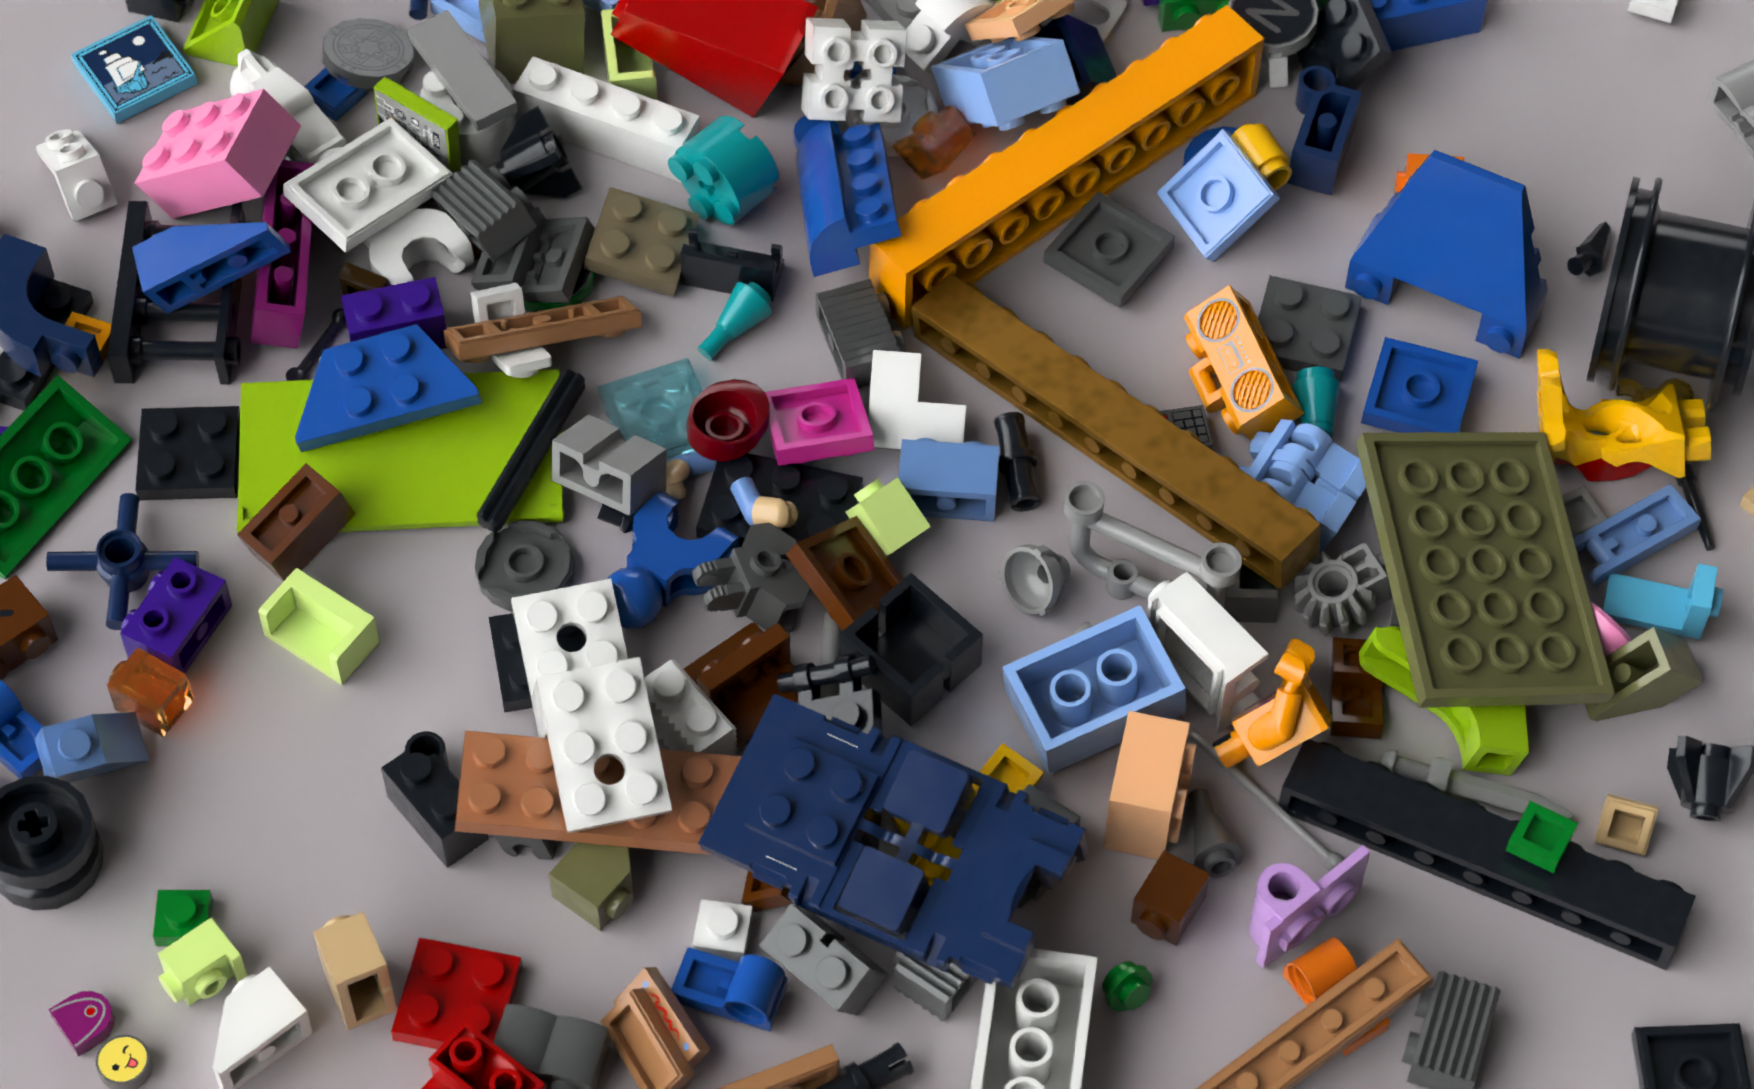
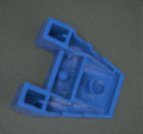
(1463, 240)

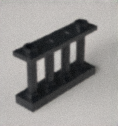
(134, 309)

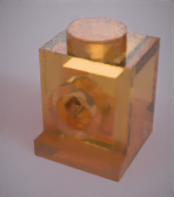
(935, 142)

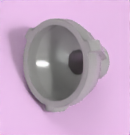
(1034, 578)

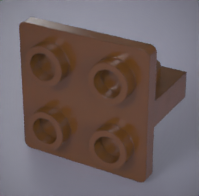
(743, 675)

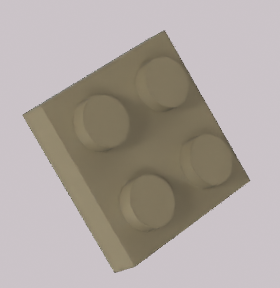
(640, 241)

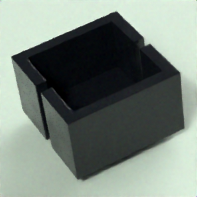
(920, 649)

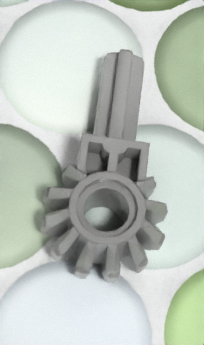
(1354, 572)

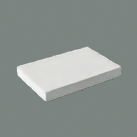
(367, 184)

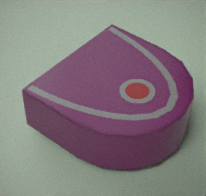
(84, 1020)

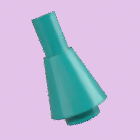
(743, 310)

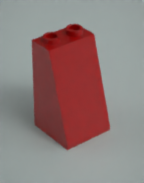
(719, 45)

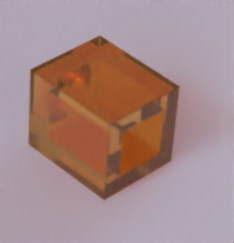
(150, 690)

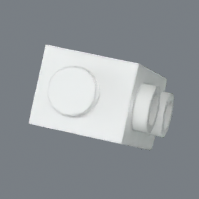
(78, 173)
(507, 302)

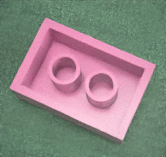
(217, 154)

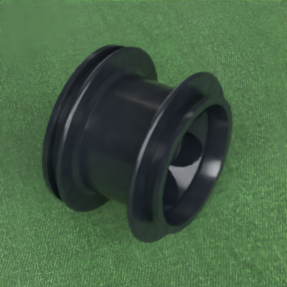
(1678, 296)

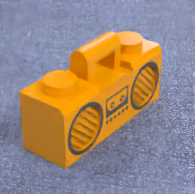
(1244, 362)

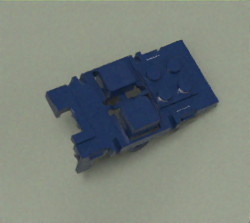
(809, 797)

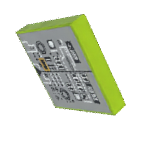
(422, 120)

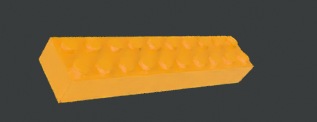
(1063, 163)

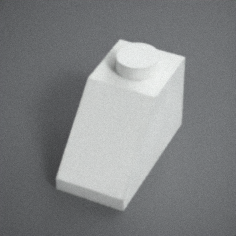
(257, 1028)

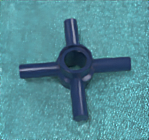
(116, 546)

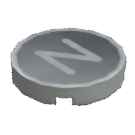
(1282, 23)

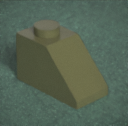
(1647, 674)
(594, 882)

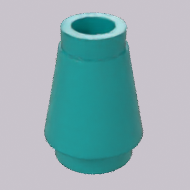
(1318, 396)

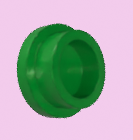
(1127, 986)

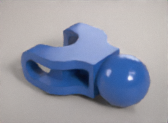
(662, 562)

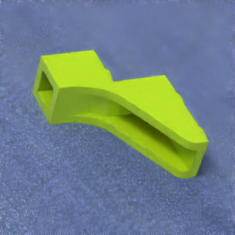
(1488, 736)

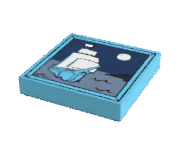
(134, 69)

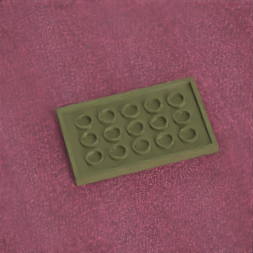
(1483, 569)

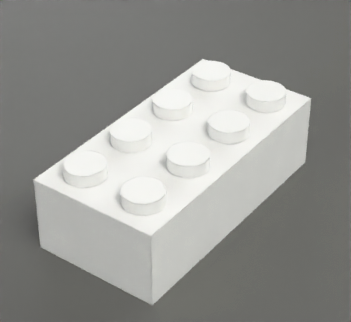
(1038, 1029)

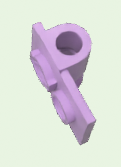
(1286, 924)

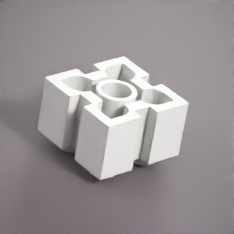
(833, 50)

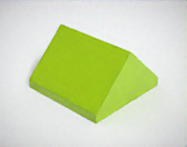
(228, 28)

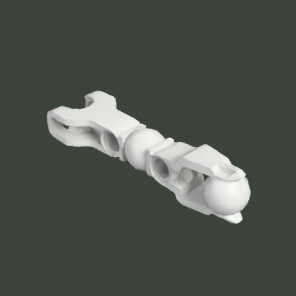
(396, 248)

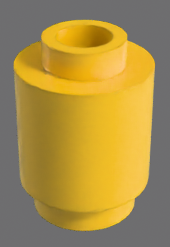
(1264, 153)

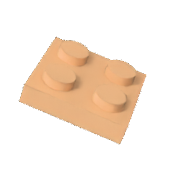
(1016, 19)

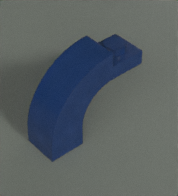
(26, 334)

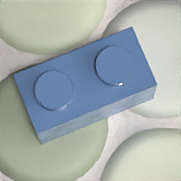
(951, 478)

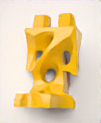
(1637, 435)

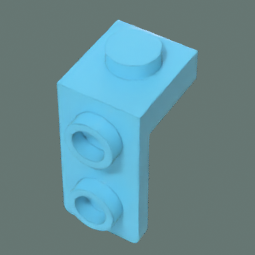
(1663, 605)

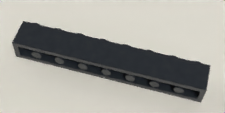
(1469, 847)

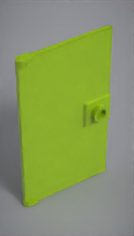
(407, 474)

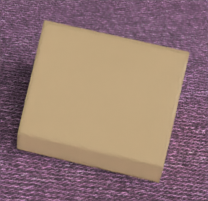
(1626, 824)

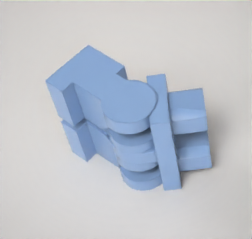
(1308, 472)

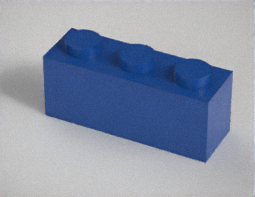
(1427, 21)

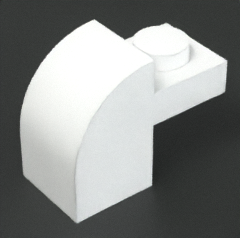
(940, 28)

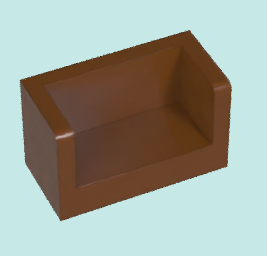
(296, 523)

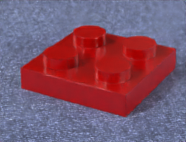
(454, 986)

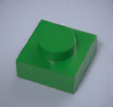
(1541, 837)
(180, 913)

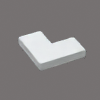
(895, 405)

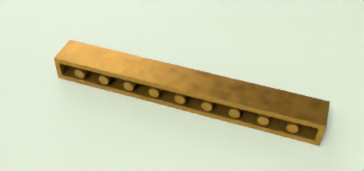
(1117, 430)

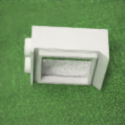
(1206, 647)

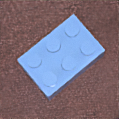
(1007, 81)
(1081, 688)

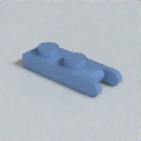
(1637, 532)

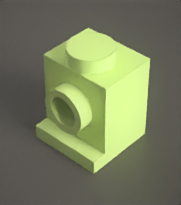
(200, 964)

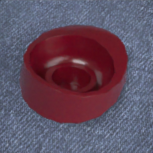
(728, 419)

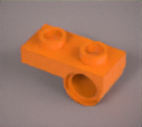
(1321, 970)

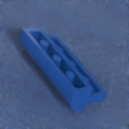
(845, 194)

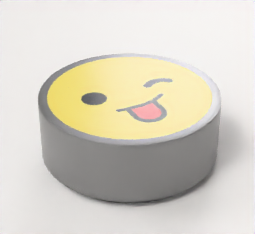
(124, 1062)

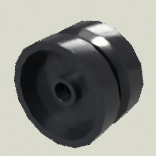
(46, 843)

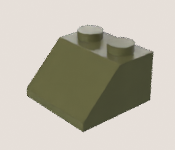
(532, 28)

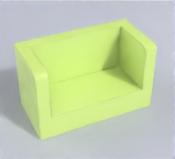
(626, 65)
(319, 626)

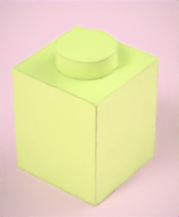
(888, 514)

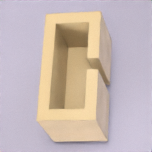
(355, 969)

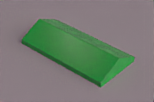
(48, 463)

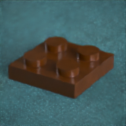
(845, 570)

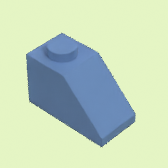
(91, 746)

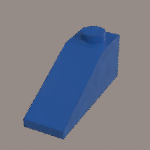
(200, 258)

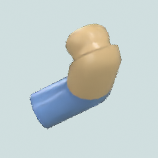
(684, 467)
(762, 509)

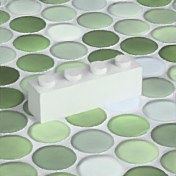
(605, 116)

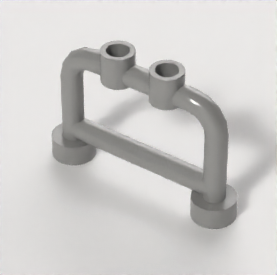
(1084, 508)

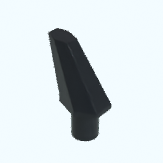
(1591, 252)

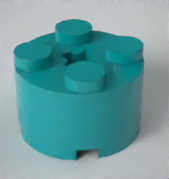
(724, 171)

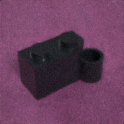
(428, 796)

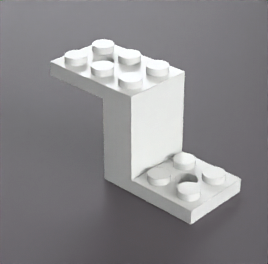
(591, 706)

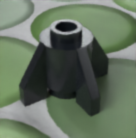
(535, 159)
(1709, 776)

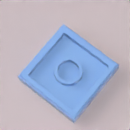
(1218, 195)

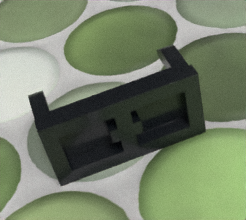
(722, 267)

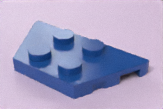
(381, 386)

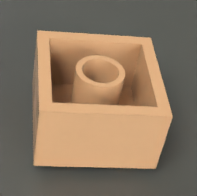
(1149, 786)

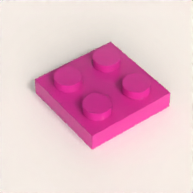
(818, 422)

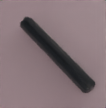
(531, 451)

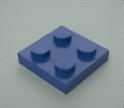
(1418, 389)

